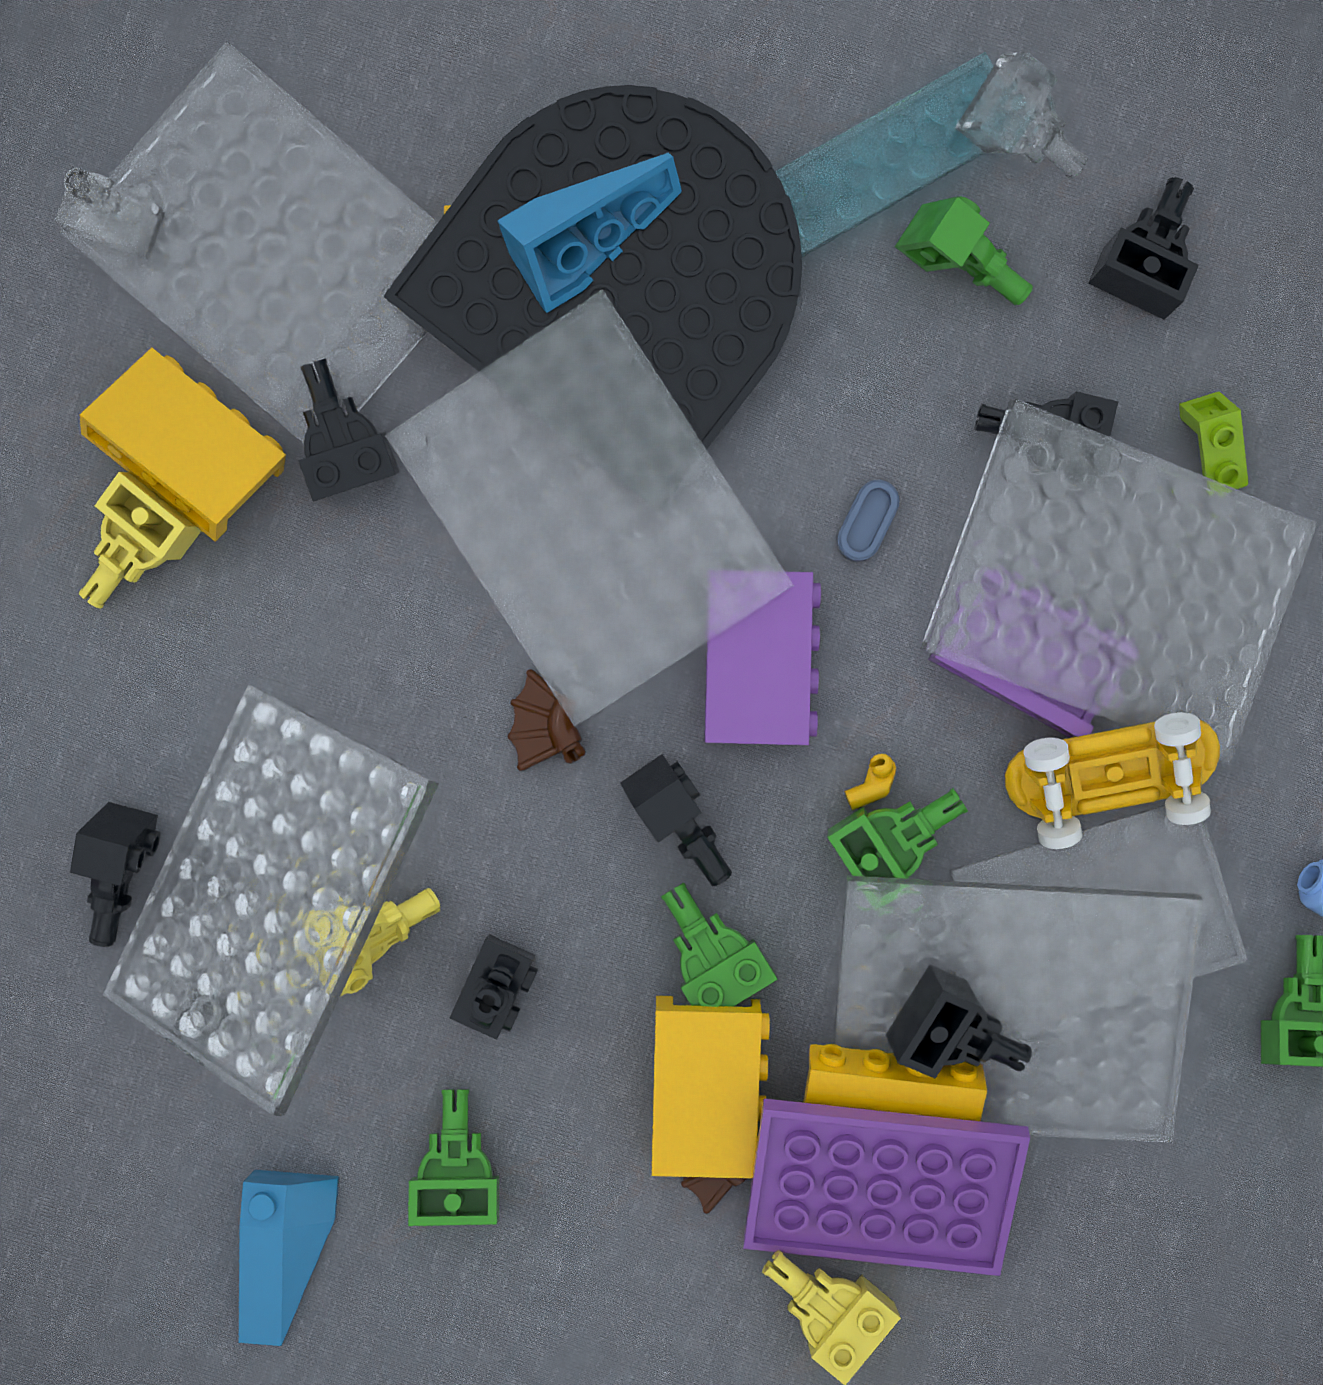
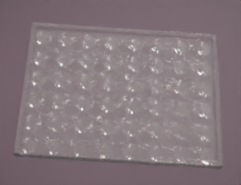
(269, 242)
(589, 508)
(1116, 579)
(269, 896)
(1071, 971)

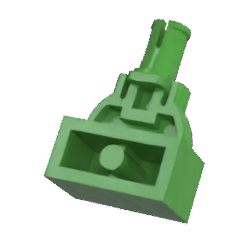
(951, 236)
(888, 845)
(720, 964)
(1296, 1022)
(454, 1182)

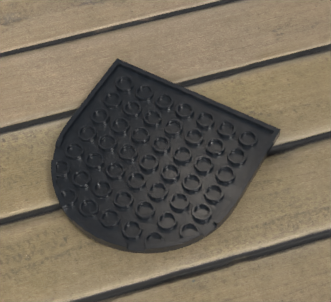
(698, 287)

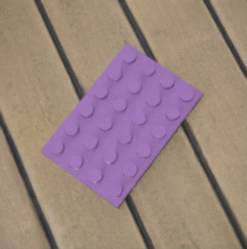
(884, 1187)

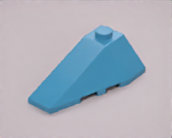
(575, 229)
(280, 1242)

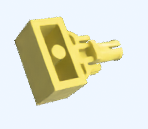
(136, 536)
(389, 928)
(839, 1320)

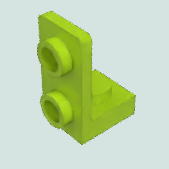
(1219, 437)

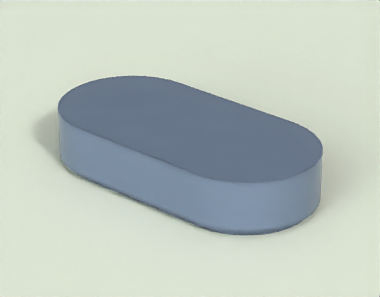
(868, 520)

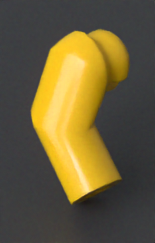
(876, 784)

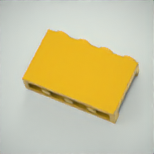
(181, 441)
(879, 1083)
(707, 1089)

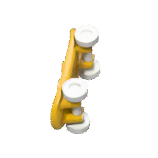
(1114, 771)

